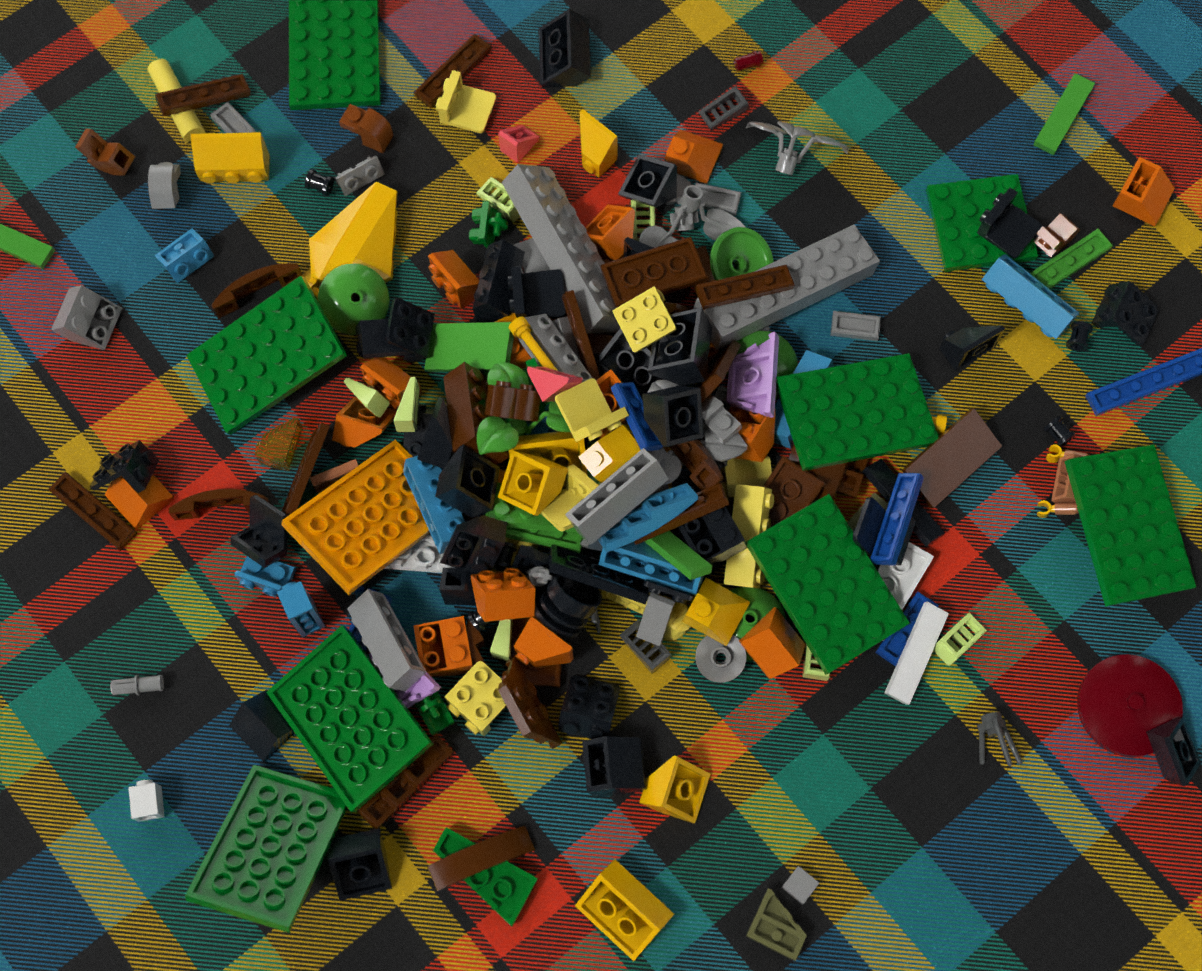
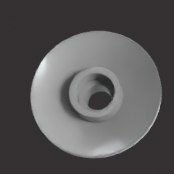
(711, 668)

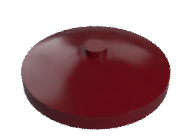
(1125, 700)

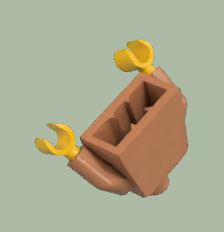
(1062, 492)

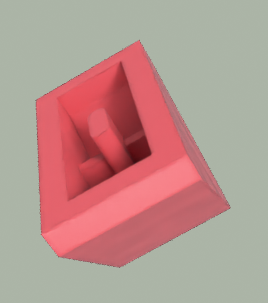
(517, 141)
(551, 382)

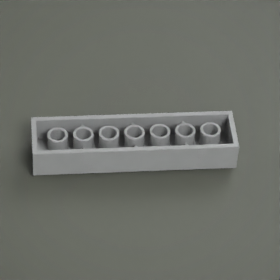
(563, 242)
(817, 274)

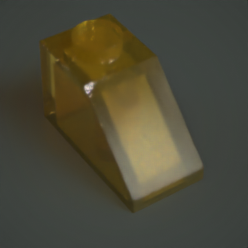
(279, 445)

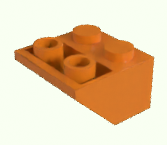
(1145, 192)
(454, 277)
(386, 379)
(756, 432)
(503, 595)
(444, 647)

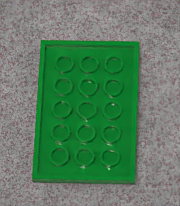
(333, 54)
(266, 355)
(856, 411)
(1130, 525)
(827, 584)
(349, 718)
(268, 849)

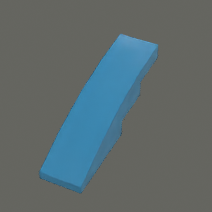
(653, 514)

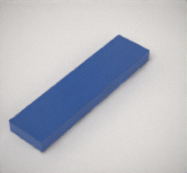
(897, 519)

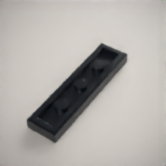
(884, 480)

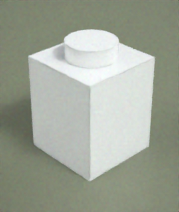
(146, 801)

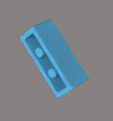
(300, 608)

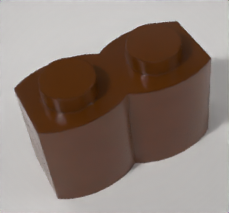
(511, 402)

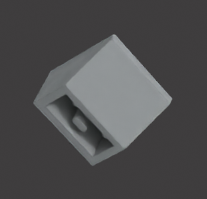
(86, 318)

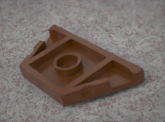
(525, 707)

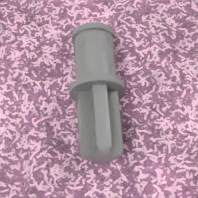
(539, 576)
(137, 685)

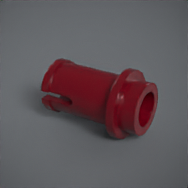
(748, 61)

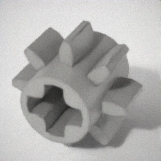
(687, 220)

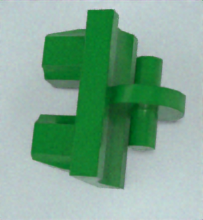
(490, 224)
(434, 713)

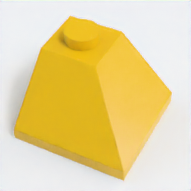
(597, 145)
(610, 453)
(531, 482)
(716, 611)
(676, 789)

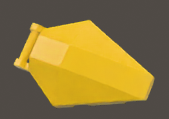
(357, 235)

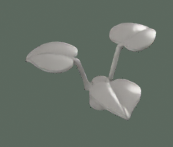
(788, 157)
(690, 198)
(720, 452)

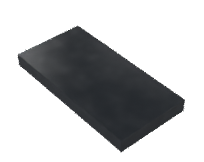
(588, 571)

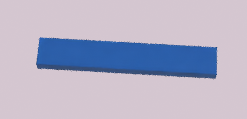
(1145, 383)

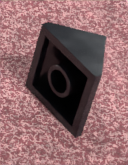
(650, 182)
(373, 341)
(261, 725)
(1174, 751)

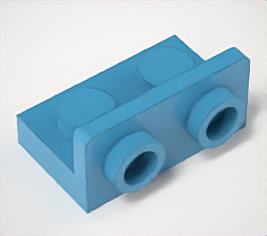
(184, 255)
(269, 579)

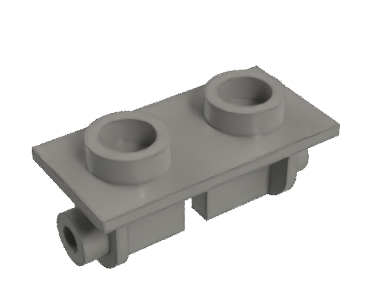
(360, 175)

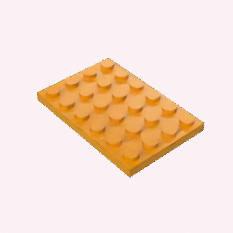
(361, 520)

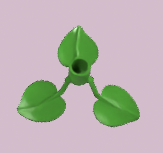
(498, 436)

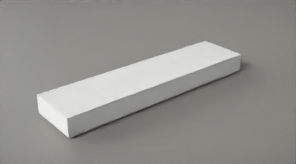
(916, 653)

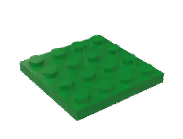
(956, 221)

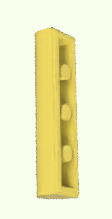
(166, 80)

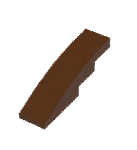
(406, 784)

